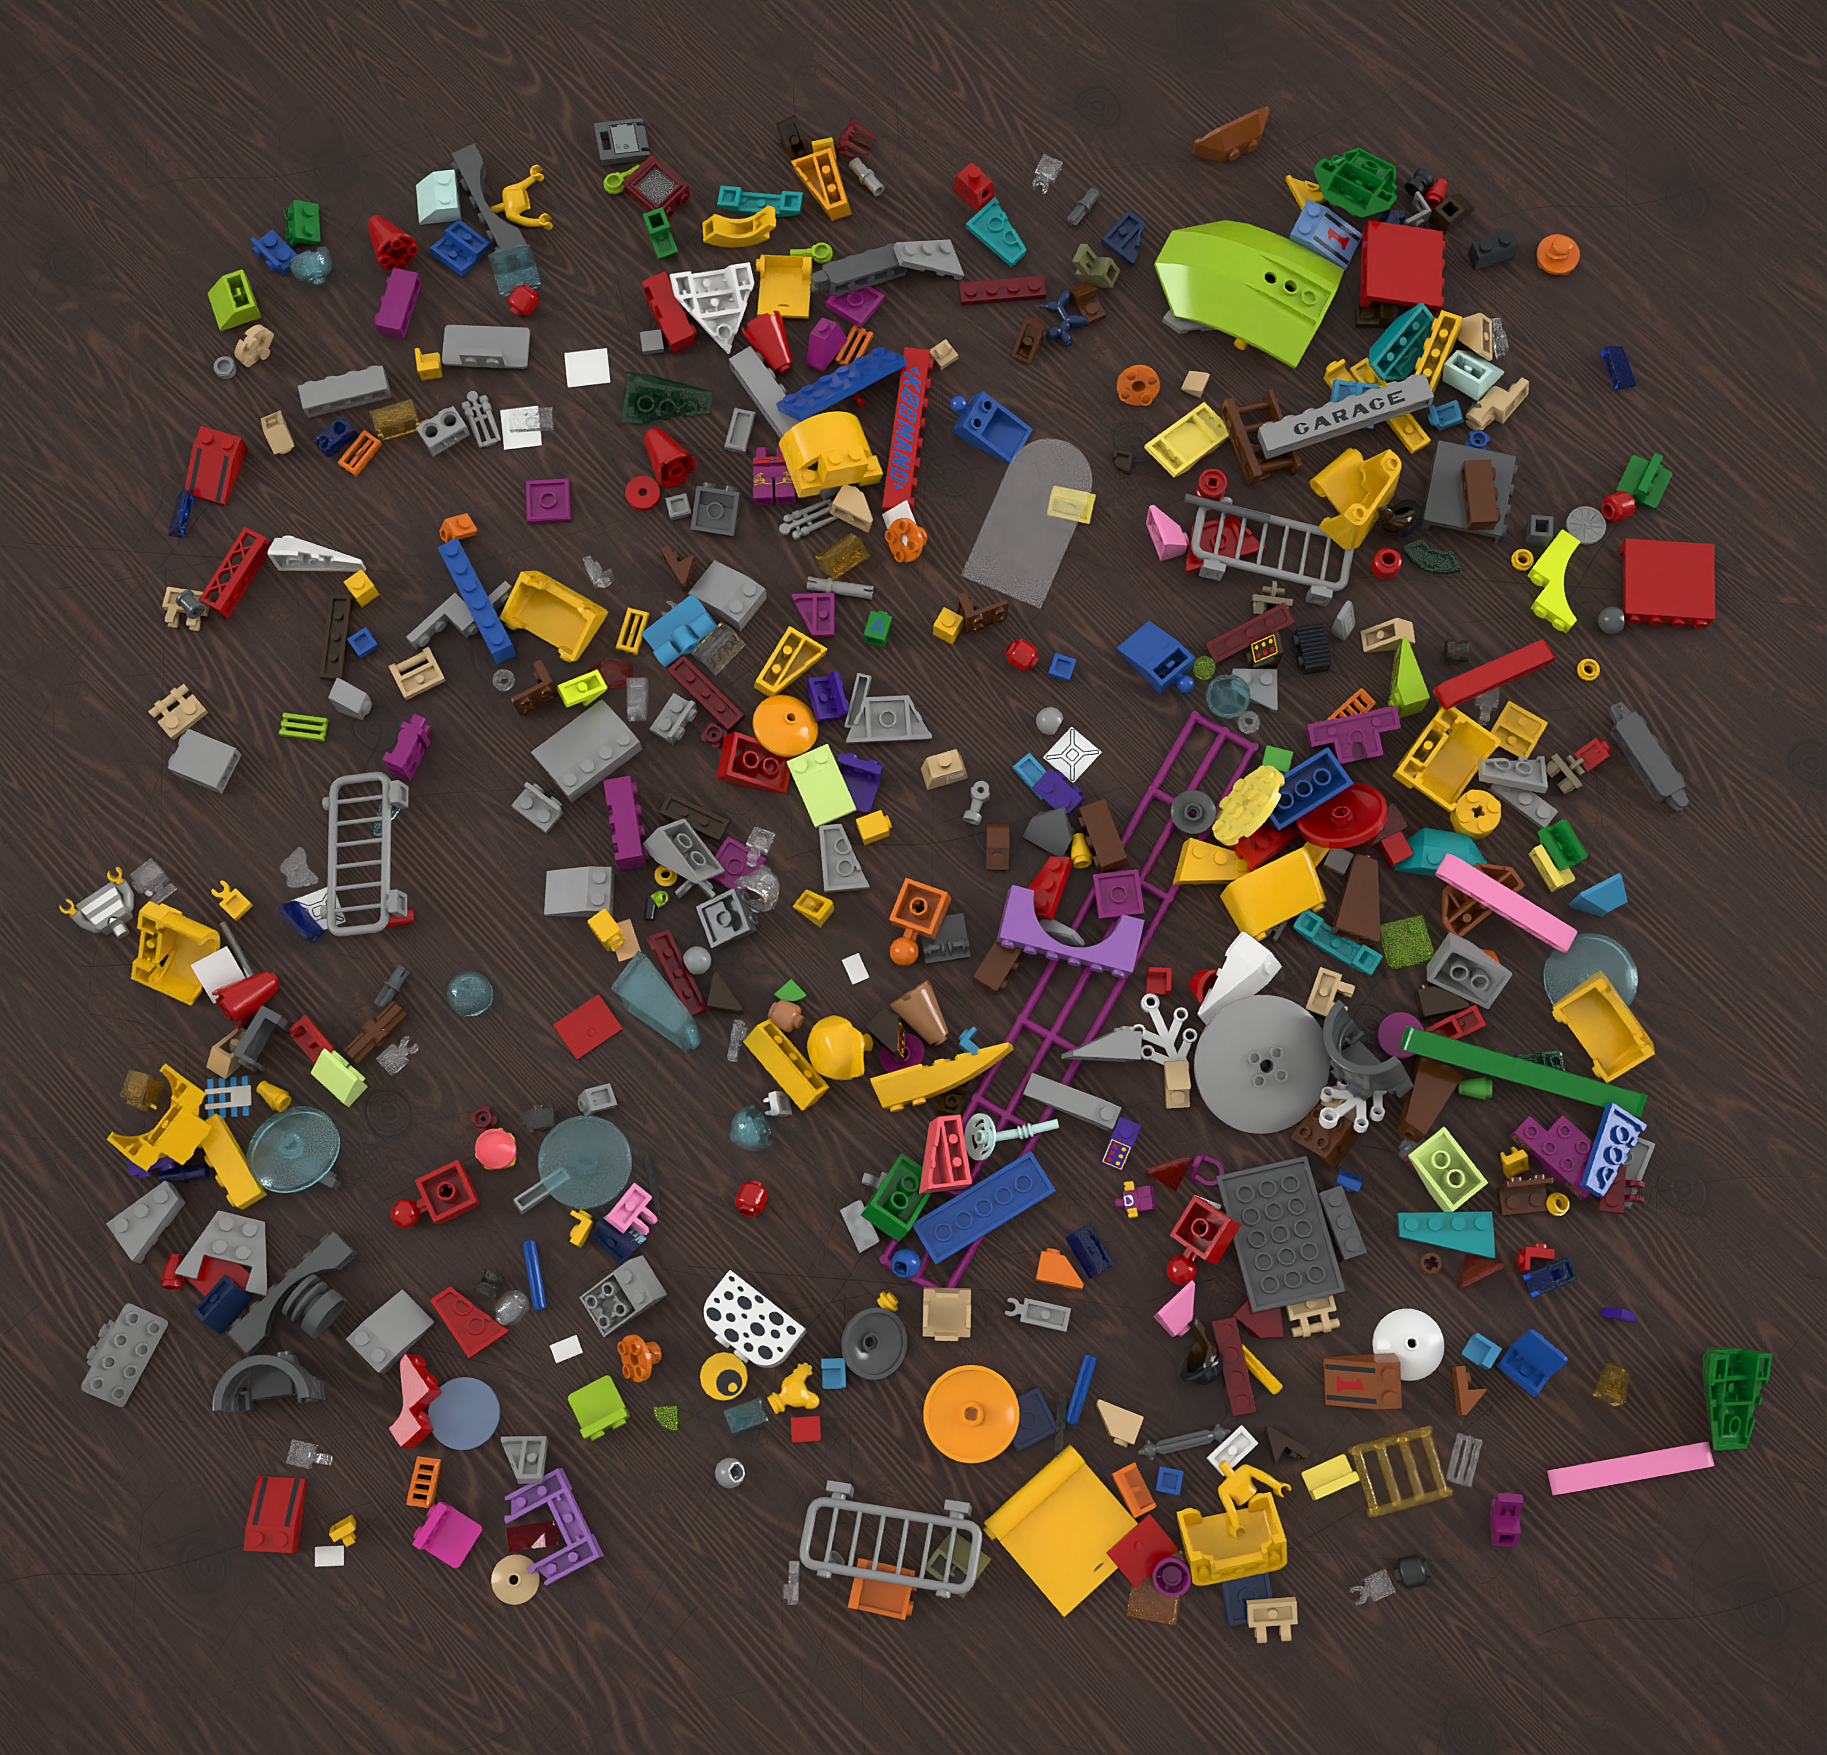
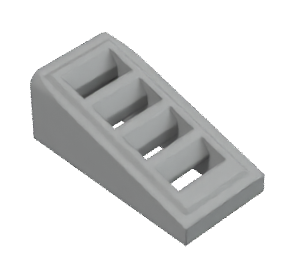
(1344, 622)
(1061, 933)

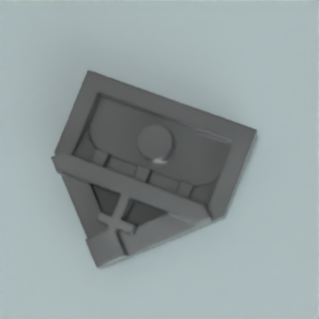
(1051, 831)

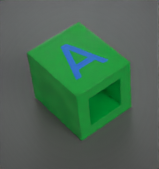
(878, 628)

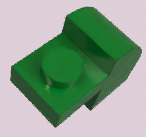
(659, 233)

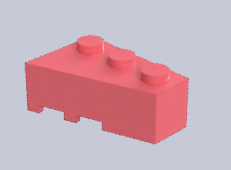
(945, 1157)

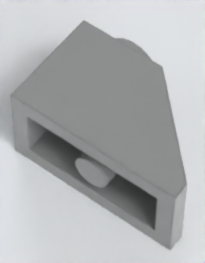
(349, 699)

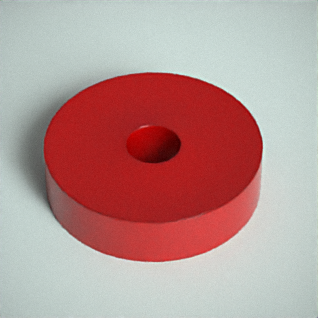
(645, 502)

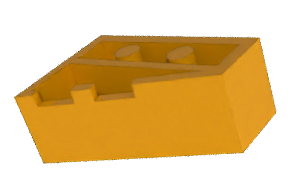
(823, 180)

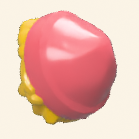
(496, 1149)

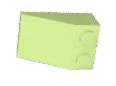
(821, 785)
(1446, 1170)

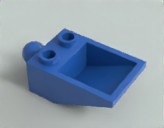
(996, 428)
(1154, 657)

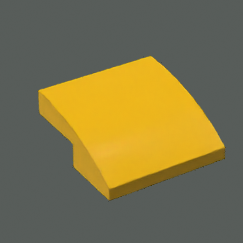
(1518, 730)

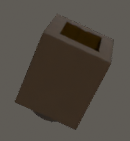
(1451, 212)

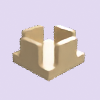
(947, 1313)

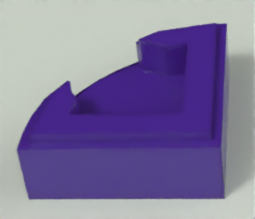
(1622, 1314)

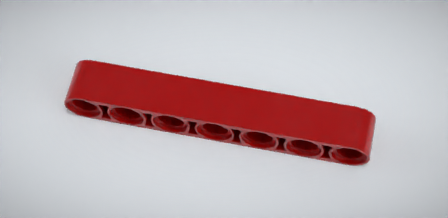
(1494, 674)

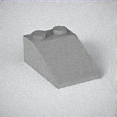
(729, 594)
(683, 852)
(579, 891)
(1467, 971)
(1117, 1046)
(390, 1331)

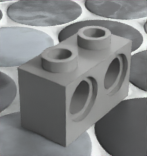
(446, 435)

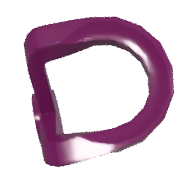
(1195, 1177)

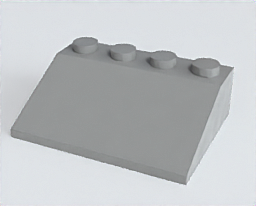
(587, 750)

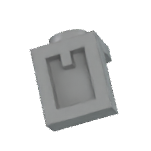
(596, 1099)

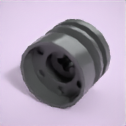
(313, 1306)

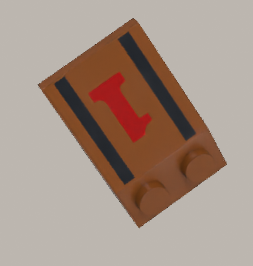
(1363, 1381)

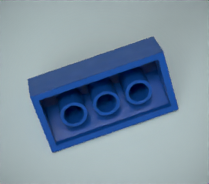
(1308, 788)

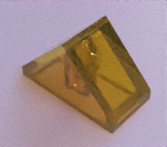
(1612, 1385)

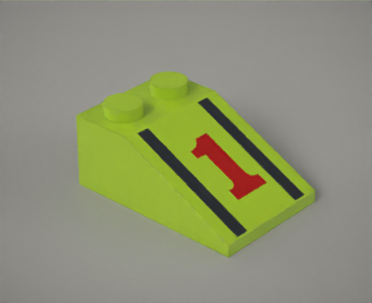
(1407, 684)

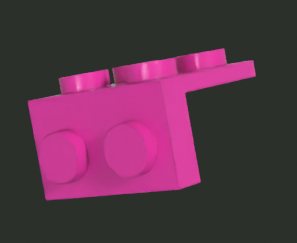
(447, 1534)

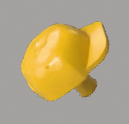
(837, 1048)

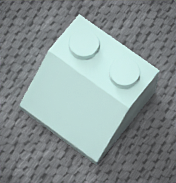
(439, 198)

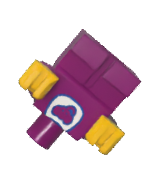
(1136, 1199)

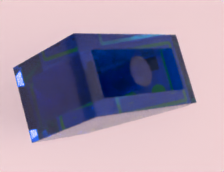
(1550, 1277)

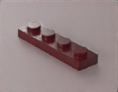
(1002, 290)
(1249, 632)
(705, 693)
(676, 972)
(1234, 1366)

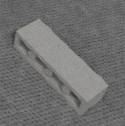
(344, 391)

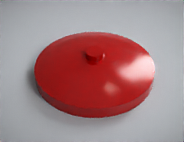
(1345, 819)

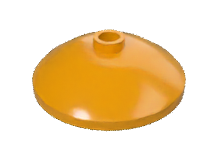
(778, 733)

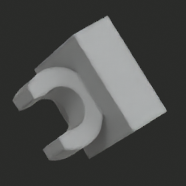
(779, 1104)

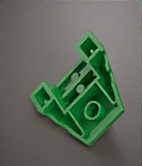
(1357, 182)
(1731, 1392)

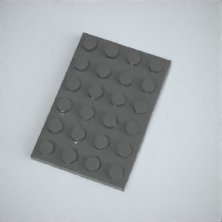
(1281, 1236)

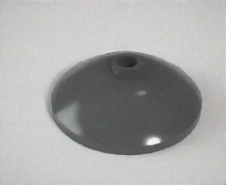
(885, 1347)

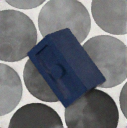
(222, 1304)

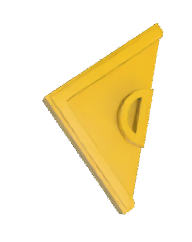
(1305, 190)

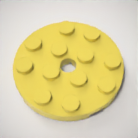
(1248, 805)

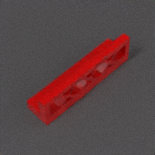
(241, 577)

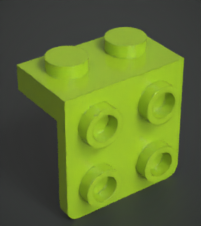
(598, 1408)

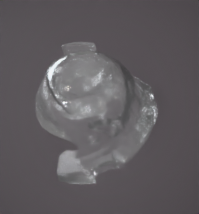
(765, 884)

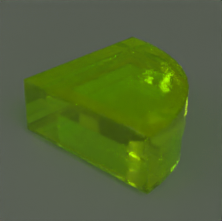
(667, 1416)

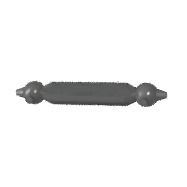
(1184, 1441)

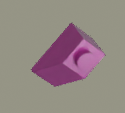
(824, 344)

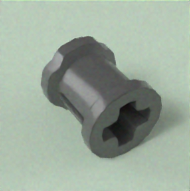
(190, 604)

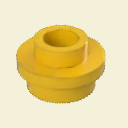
(1526, 555)
(1592, 665)
(665, 882)
(1562, 1204)
(888, 1301)

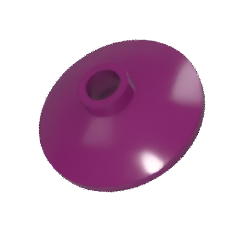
(913, 1050)

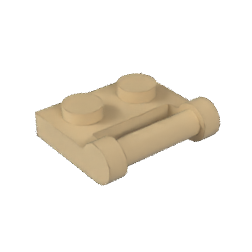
(420, 678)

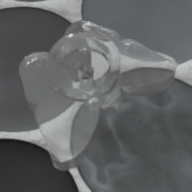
(297, 861)

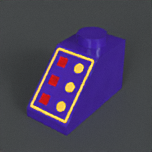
(1120, 1144)

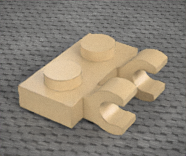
(173, 609)
(1324, 991)
(1272, 1613)

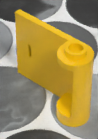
(784, 285)
(1341, 480)

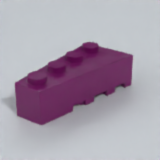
(625, 823)

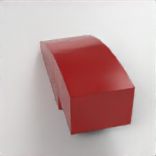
(1460, 1024)

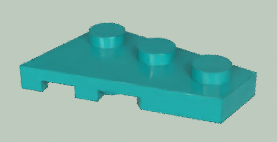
(994, 230)

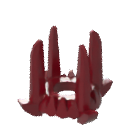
(849, 133)

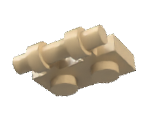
(181, 717)
(1312, 1308)

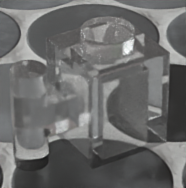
(151, 879)

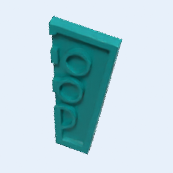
(1450, 1230)

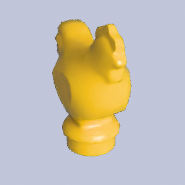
(794, 1391)

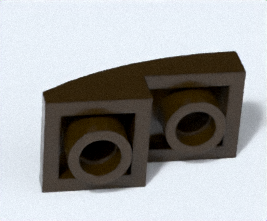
(953, 1100)

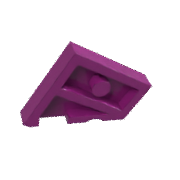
(817, 613)

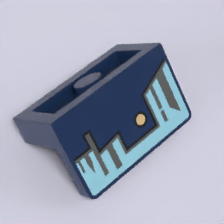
(616, 1243)

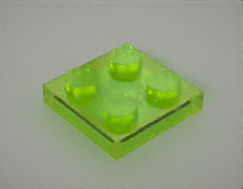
(1406, 942)

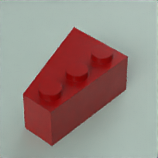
(669, 313)

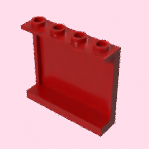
(1402, 265)
(1668, 583)

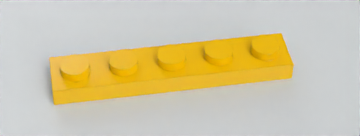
(1405, 425)

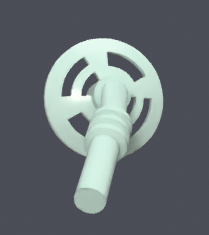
(990, 1137)

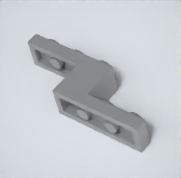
(458, 614)

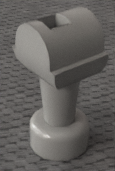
(979, 795)

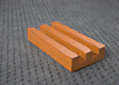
(861, 332)
(367, 456)

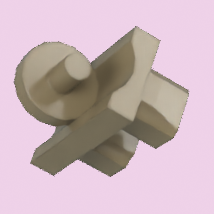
(1260, 601)
(1571, 781)

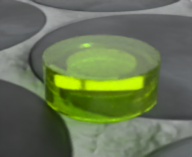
(1204, 667)

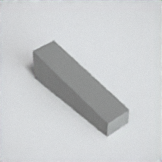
(860, 691)
(530, 1197)

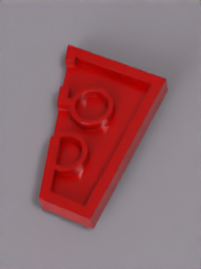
(1049, 886)
(466, 1322)

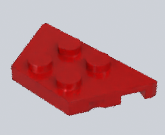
(1228, 542)
(1263, 844)

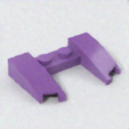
(581, 1544)

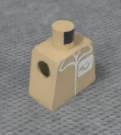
(943, 769)

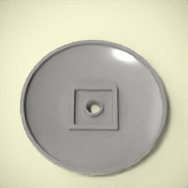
(1231, 1057)

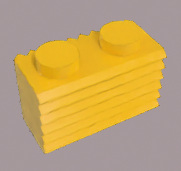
(607, 931)

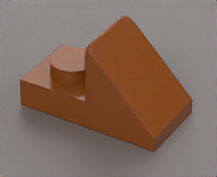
(1464, 1398)

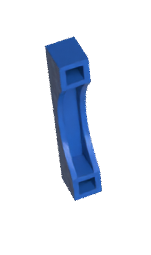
(477, 601)

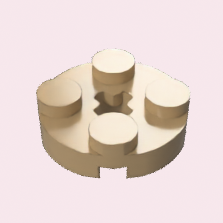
(254, 345)

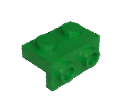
(302, 223)
(1562, 845)

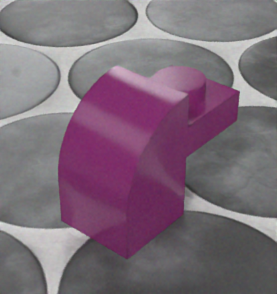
(1505, 1519)

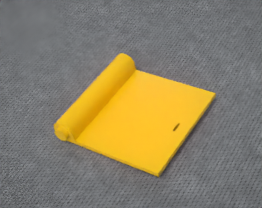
(1062, 1529)

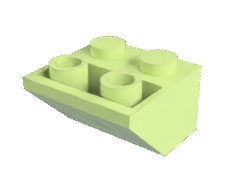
(336, 1077)

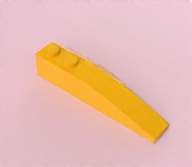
(923, 1082)

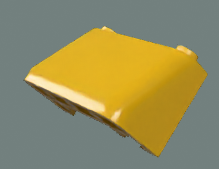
(1380, 482)
(553, 613)
(1274, 894)
(1604, 1027)
(1218, 1557)

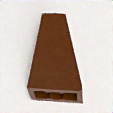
(1358, 906)
(1432, 1087)

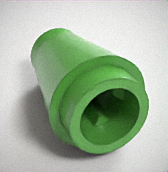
(1477, 1088)

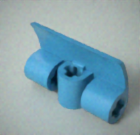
(679, 630)

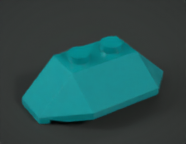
(1401, 344)
(1430, 848)

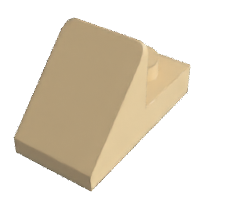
(1177, 1084)

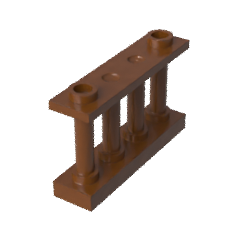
(1243, 448)

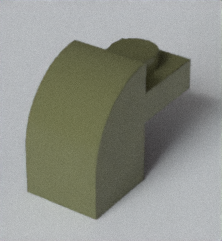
(1096, 270)

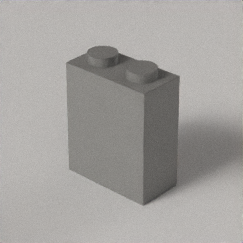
(204, 761)

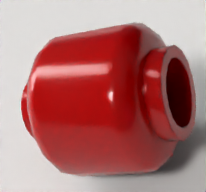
(523, 300)
(1618, 506)
(1386, 563)
(1021, 654)
(751, 1198)

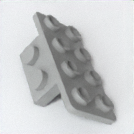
(486, 346)
(122, 1354)

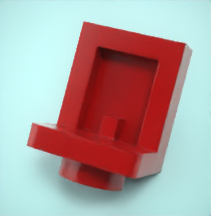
(1537, 1252)

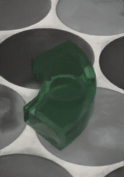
(1430, 559)

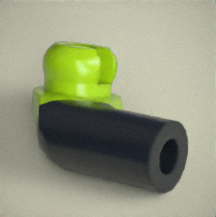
(653, 903)

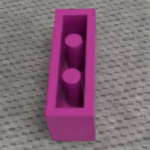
(397, 303)

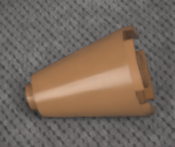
(922, 1013)

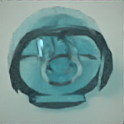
(312, 266)
(1228, 696)
(469, 993)
(750, 1129)

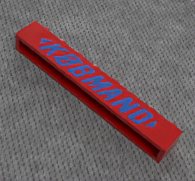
(907, 427)

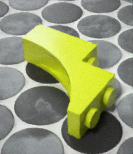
(1549, 574)

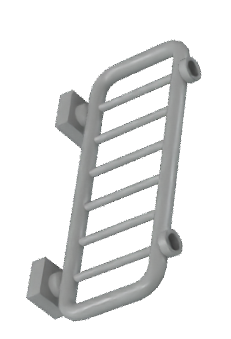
(1214, 564)
(391, 900)
(955, 1520)

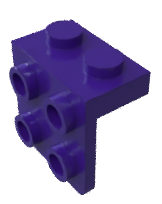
(861, 779)

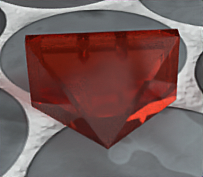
(614, 672)
(1170, 1173)
(1476, 1268)
(532, 1536)

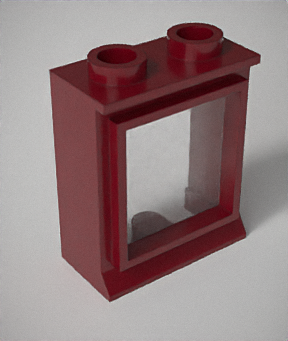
(656, 187)

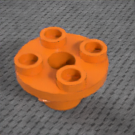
(1557, 254)
(1138, 385)
(916, 539)
(638, 1357)

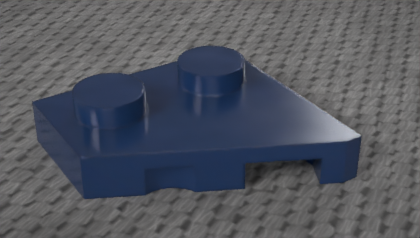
(1125, 237)

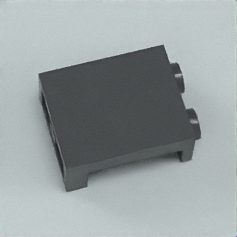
(257, 1037)

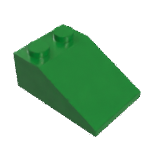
(897, 1199)

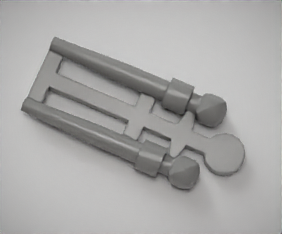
(473, 397)
(785, 528)

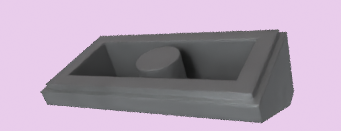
(859, 1228)

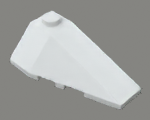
(299, 555)
(1244, 973)

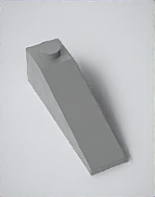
(1072, 1101)

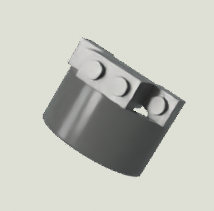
(1356, 1063)
(266, 1379)

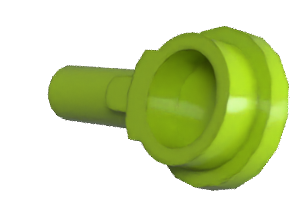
(614, 182)
(820, 253)

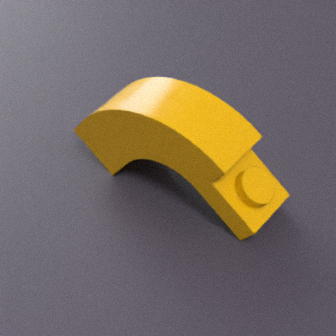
(739, 232)

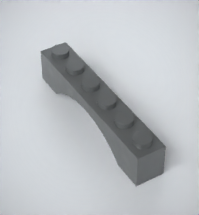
(473, 171)
(257, 1325)

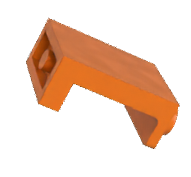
(880, 1596)

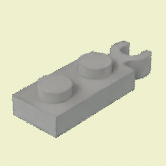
(1041, 1314)

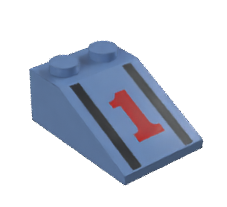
(1326, 234)

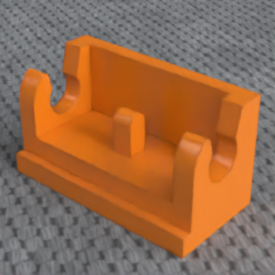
(1133, 1490)

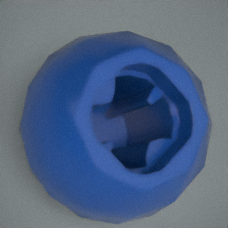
(905, 1263)

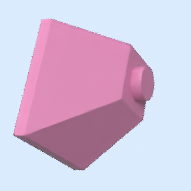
(1166, 534)
(1178, 1312)

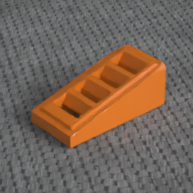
(1363, 696)
(411, 1500)

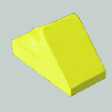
(582, 689)

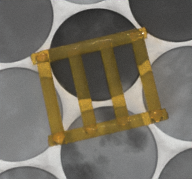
(1401, 1439)

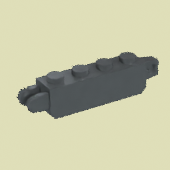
(857, 271)
(1647, 757)

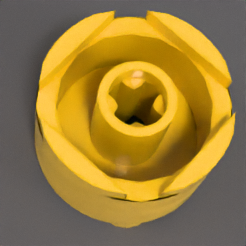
(1487, 811)

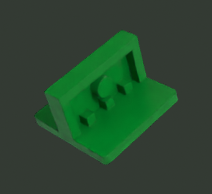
(1645, 480)

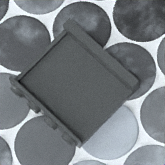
(1444, 491)

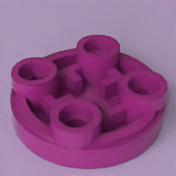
(1392, 1031)

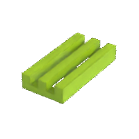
(302, 718)

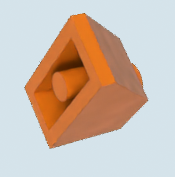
(1057, 1270)

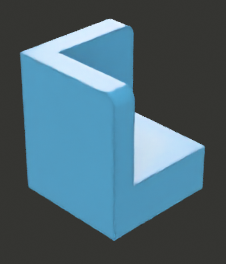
(1481, 1351)
(833, 1373)

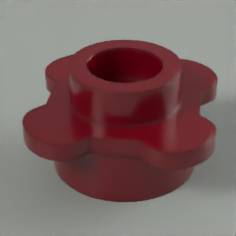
(713, 729)
(481, 1125)

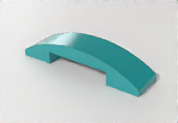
(751, 203)
(1349, 952)

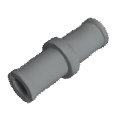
(866, 176)

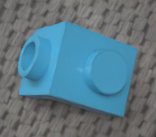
(1445, 415)
(965, 1043)

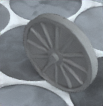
(1586, 525)

